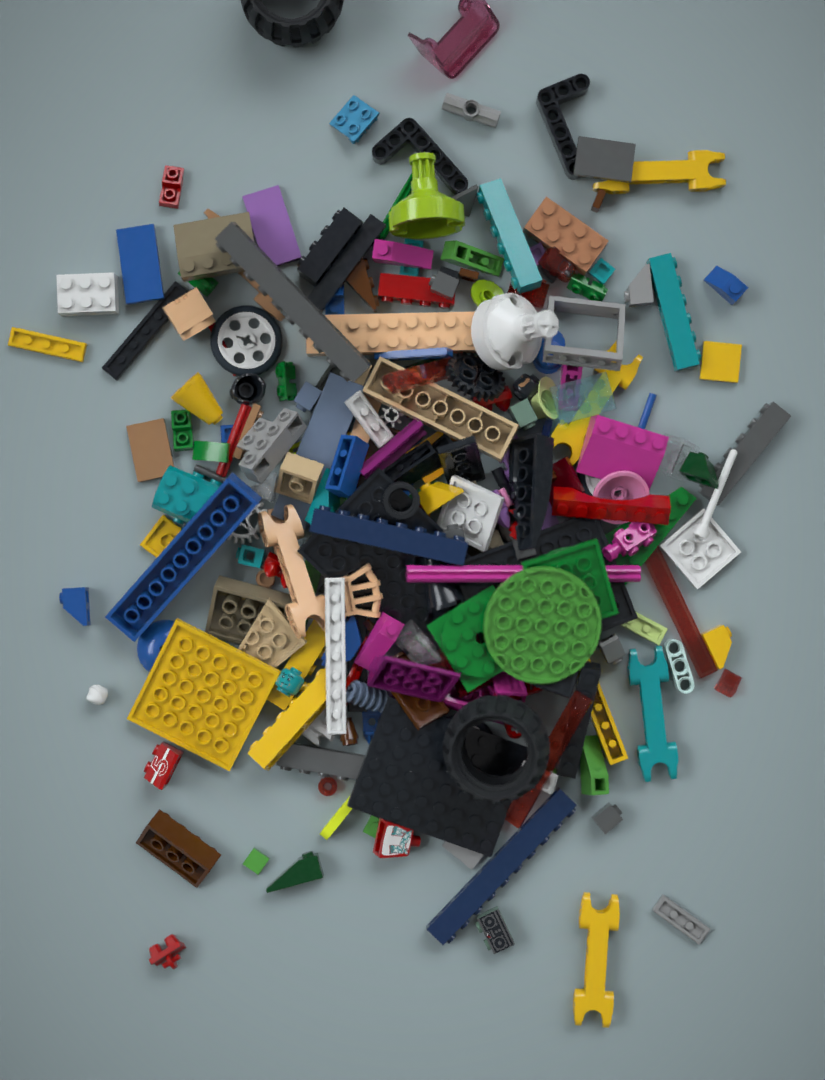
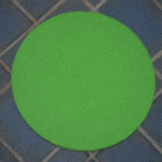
(542, 625)

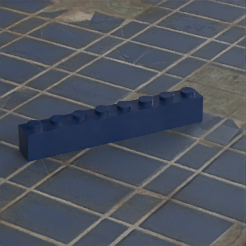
(389, 536)

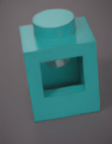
(258, 559)

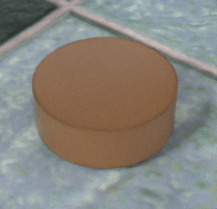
(263, 580)

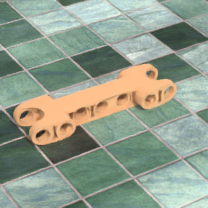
(303, 598)

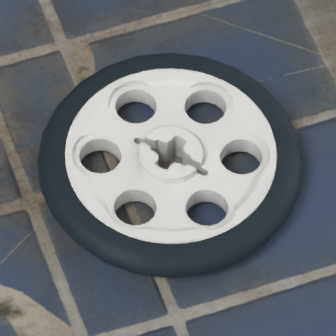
(243, 315)

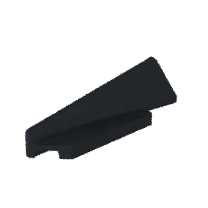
(417, 462)

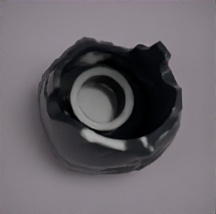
(248, 389)

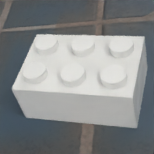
(87, 294)

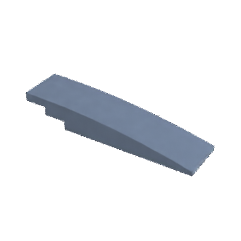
(323, 434)

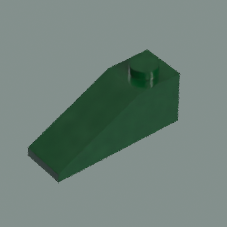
(301, 871)

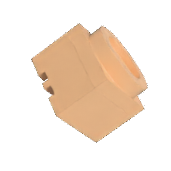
(189, 314)

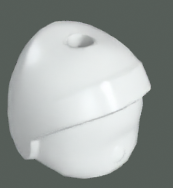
(97, 694)

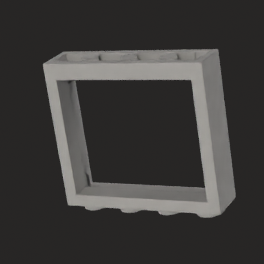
(586, 357)

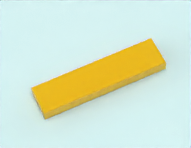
(47, 344)

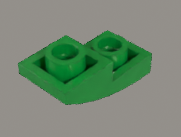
(182, 430)
(211, 451)

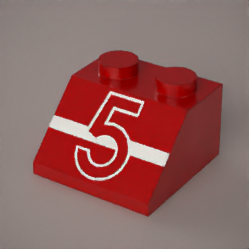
(163, 765)

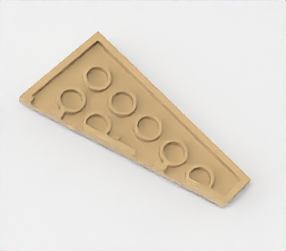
(271, 637)

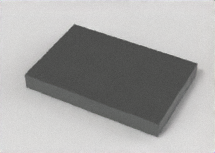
(604, 159)

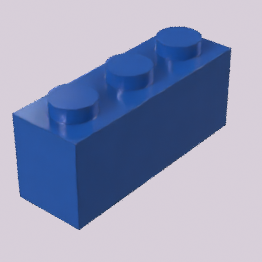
(346, 466)

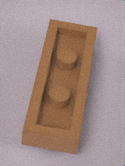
(254, 415)

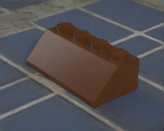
(178, 848)

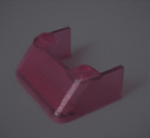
(462, 40)

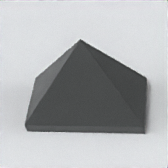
(467, 198)

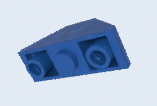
(352, 639)

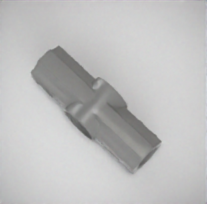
(482, 115)

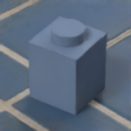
(307, 397)

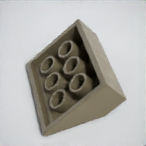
(197, 249)
(236, 607)

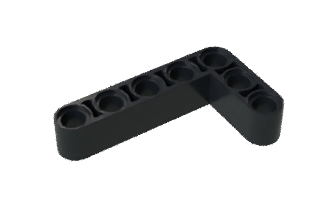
(560, 123)
(431, 147)

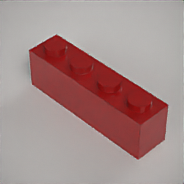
(409, 290)

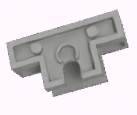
(268, 443)

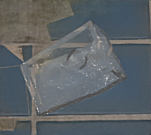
(418, 645)

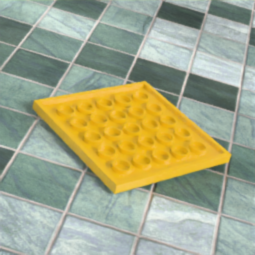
(203, 694)

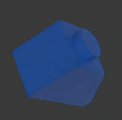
(726, 284)
(76, 603)

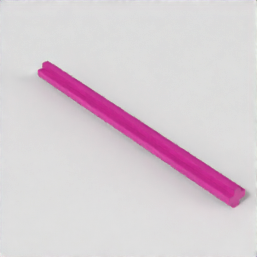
(499, 573)

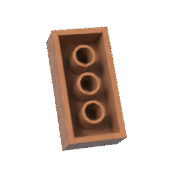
(558, 228)

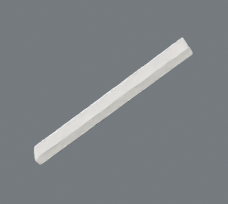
(335, 656)

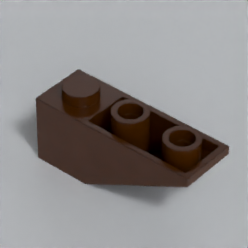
(362, 284)

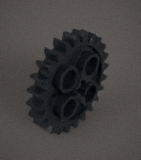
(462, 372)

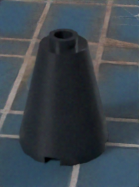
(441, 594)

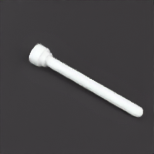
(702, 528)

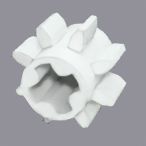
(396, 418)

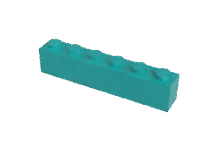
(509, 236)
(673, 312)

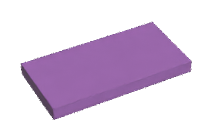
(272, 225)

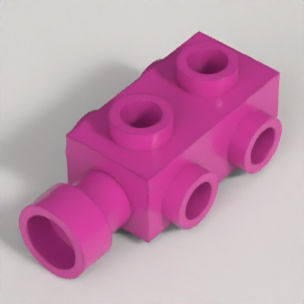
(638, 535)

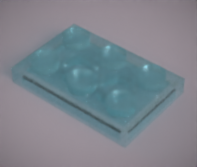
(583, 398)

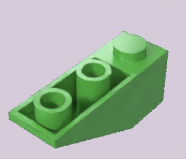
(593, 768)

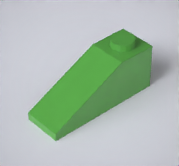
(471, 258)

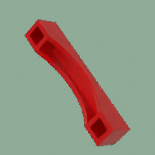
(647, 509)

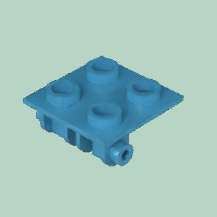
(354, 119)

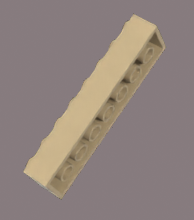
(444, 412)

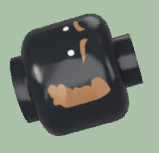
(525, 387)

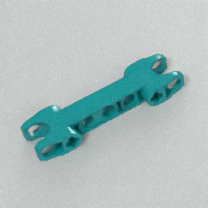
(649, 680)

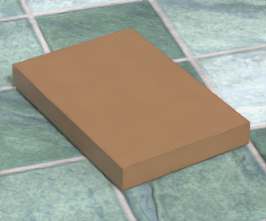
(150, 449)

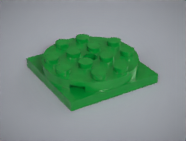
(588, 565)
(456, 639)

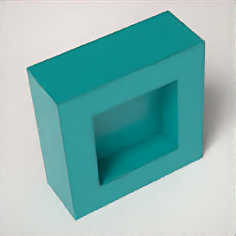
(601, 271)

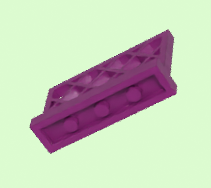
(394, 448)

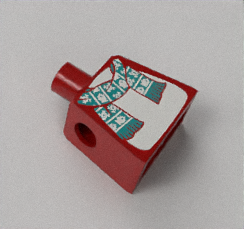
(394, 840)

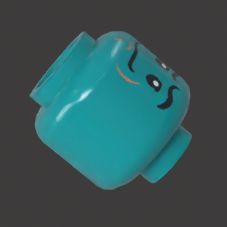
(289, 681)

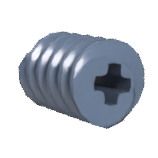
(366, 696)

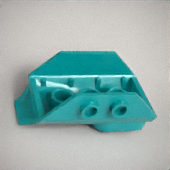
(182, 494)

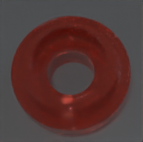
(325, 792)

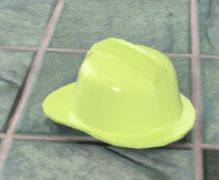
(543, 402)

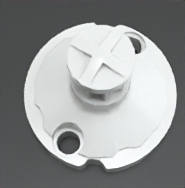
(510, 331)

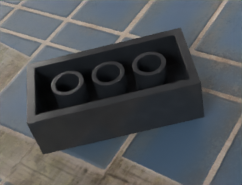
(329, 246)

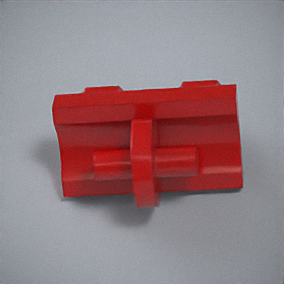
(159, 956)

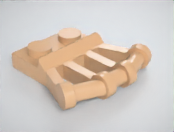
(376, 597)

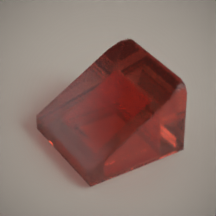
(728, 683)

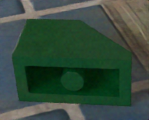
(699, 470)

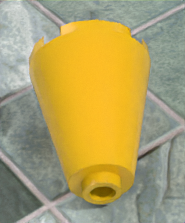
(198, 400)

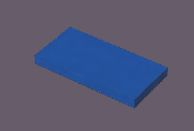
(140, 264)

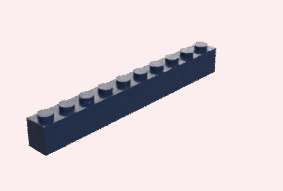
(501, 866)

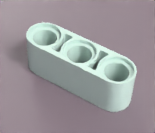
(685, 673)

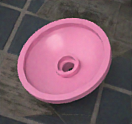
(630, 486)

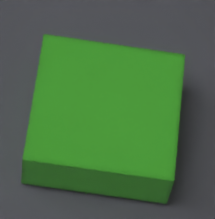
(256, 861)

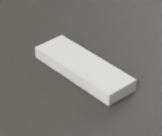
(369, 419)

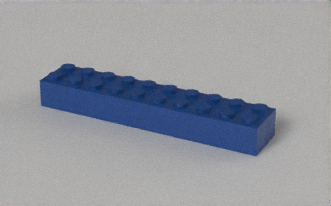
(183, 557)

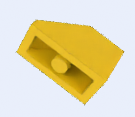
(437, 494)
(718, 643)

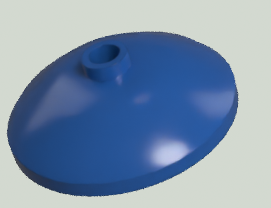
(151, 642)

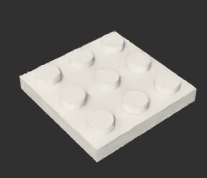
(474, 510)
(700, 556)

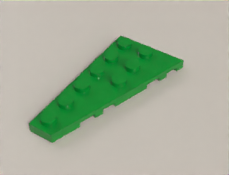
(680, 502)

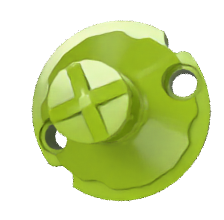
(426, 210)

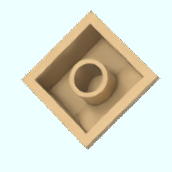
(299, 477)

